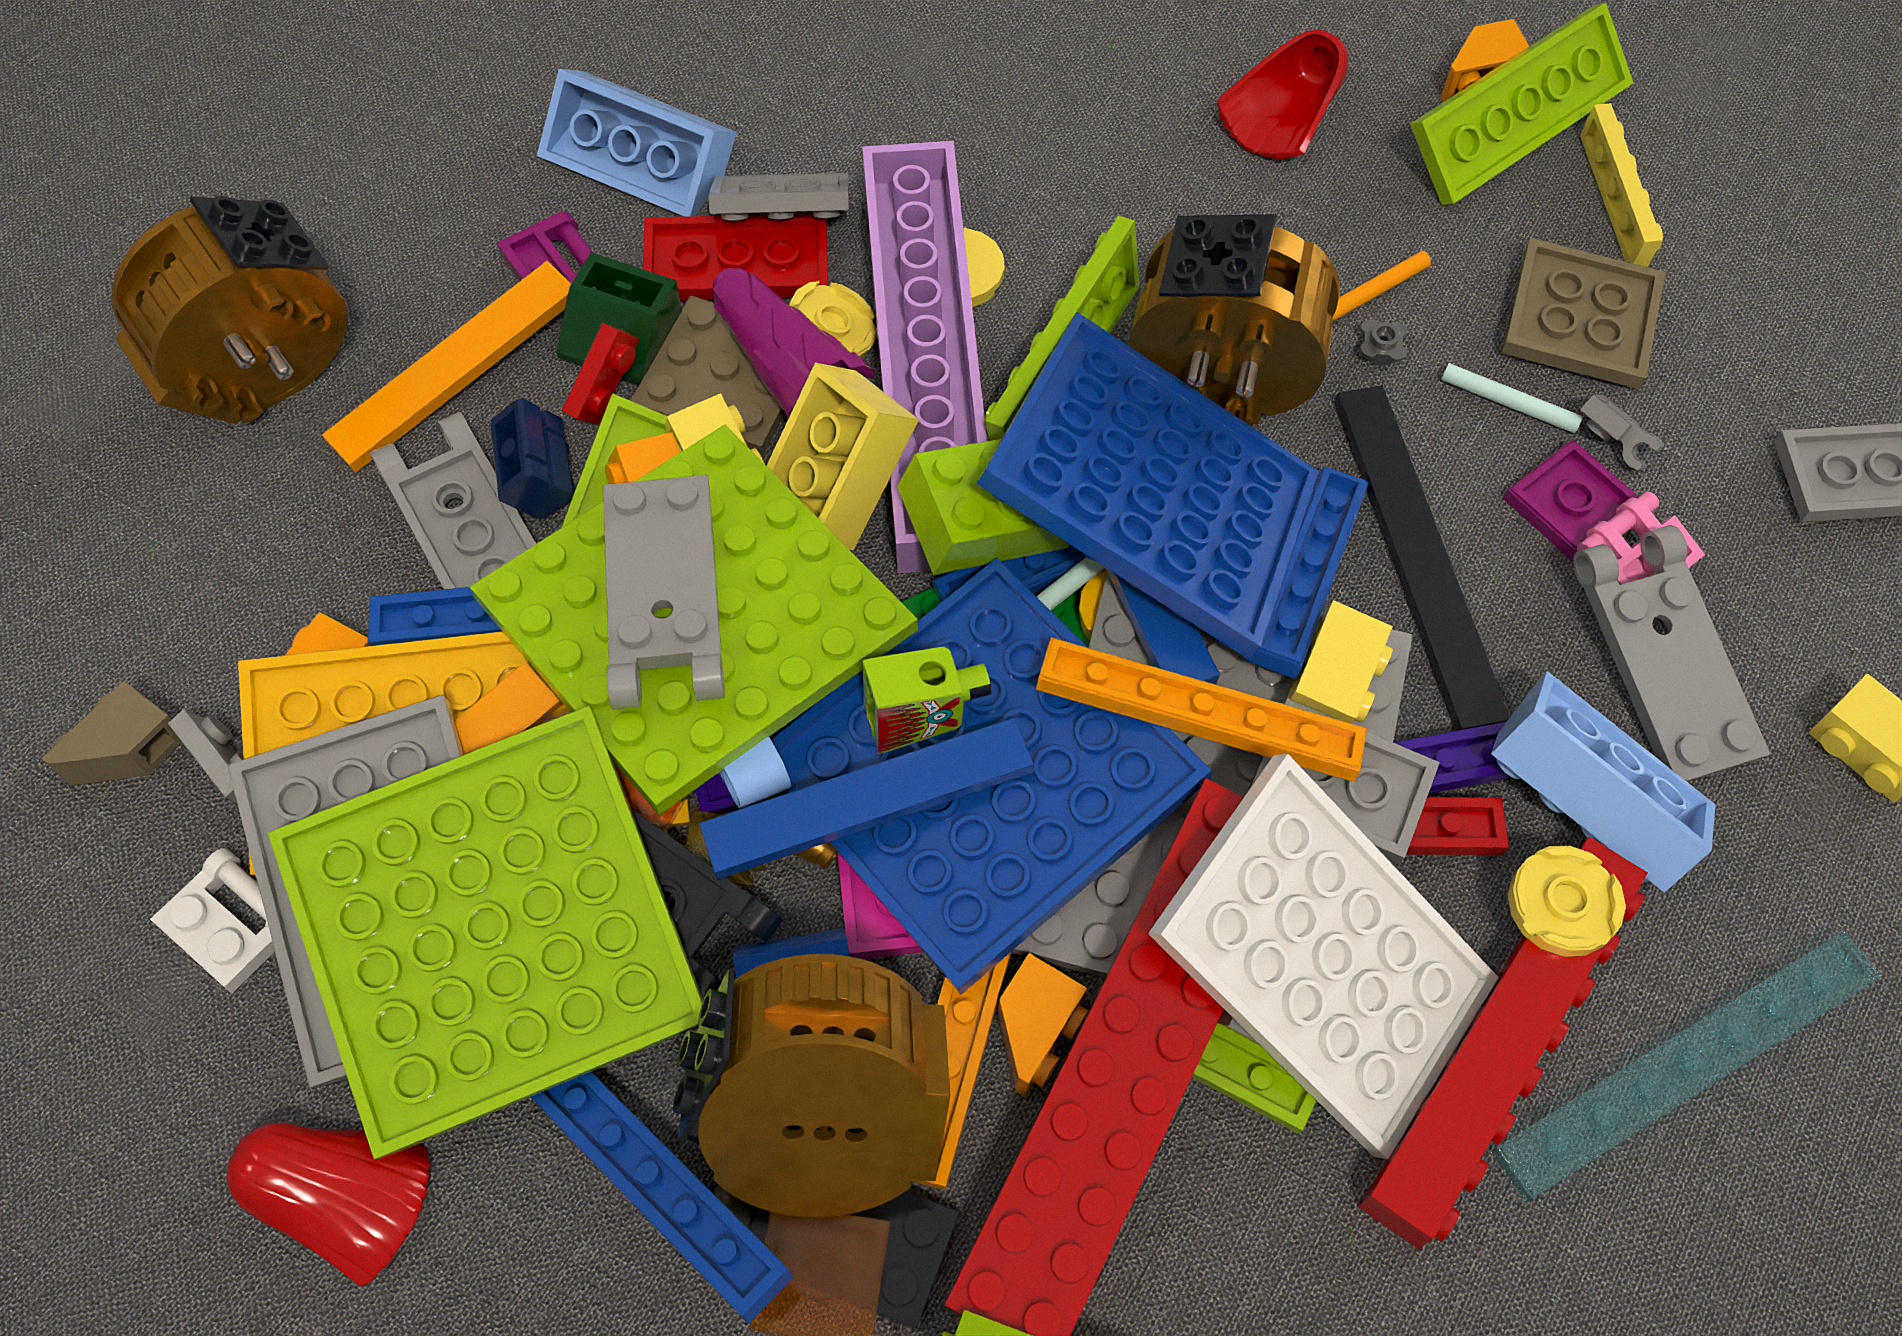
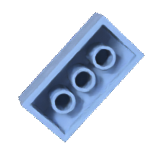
(634, 142)
(1606, 782)

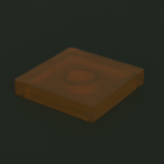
(835, 1275)

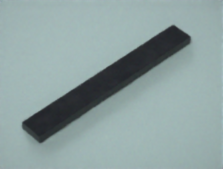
(1421, 560)

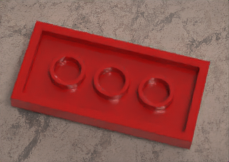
(700, 247)

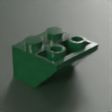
(625, 299)

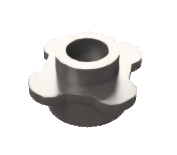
(1380, 351)

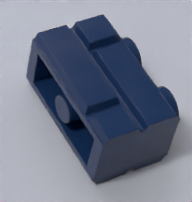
(531, 459)

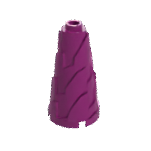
(777, 336)

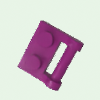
(534, 246)

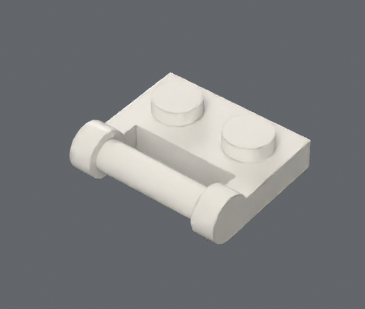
(211, 931)

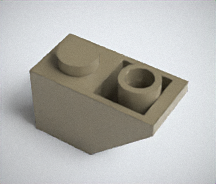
(115, 741)

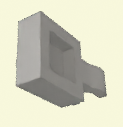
(1610, 421)

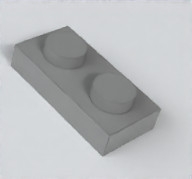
(210, 746)

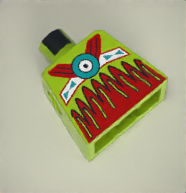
(918, 695)

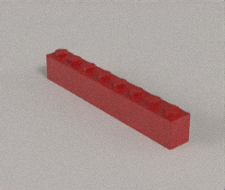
(1484, 1077)

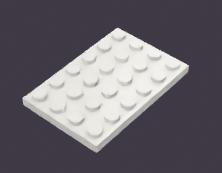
(1326, 955)

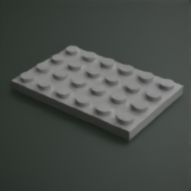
(305, 780)

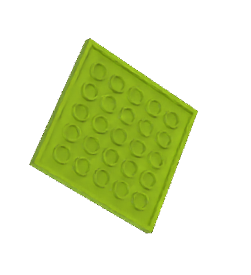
(790, 614)
(485, 931)

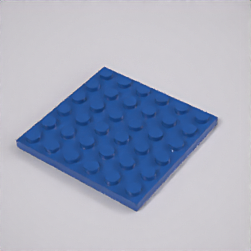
(1155, 484)
(1007, 858)

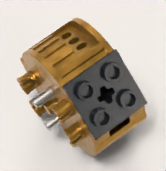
(227, 308)
(1239, 312)
(816, 1085)

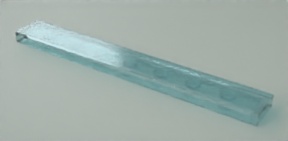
(1684, 1066)

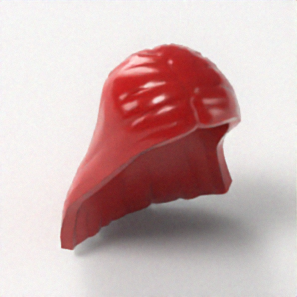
(1285, 95)
(330, 1192)

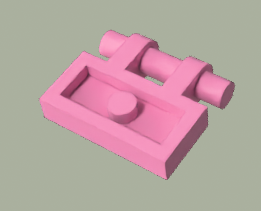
(1637, 516)

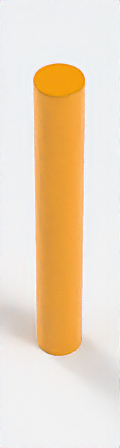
(1381, 283)

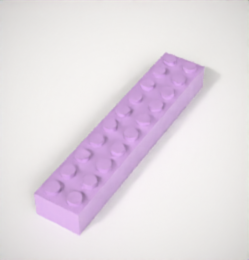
(922, 309)

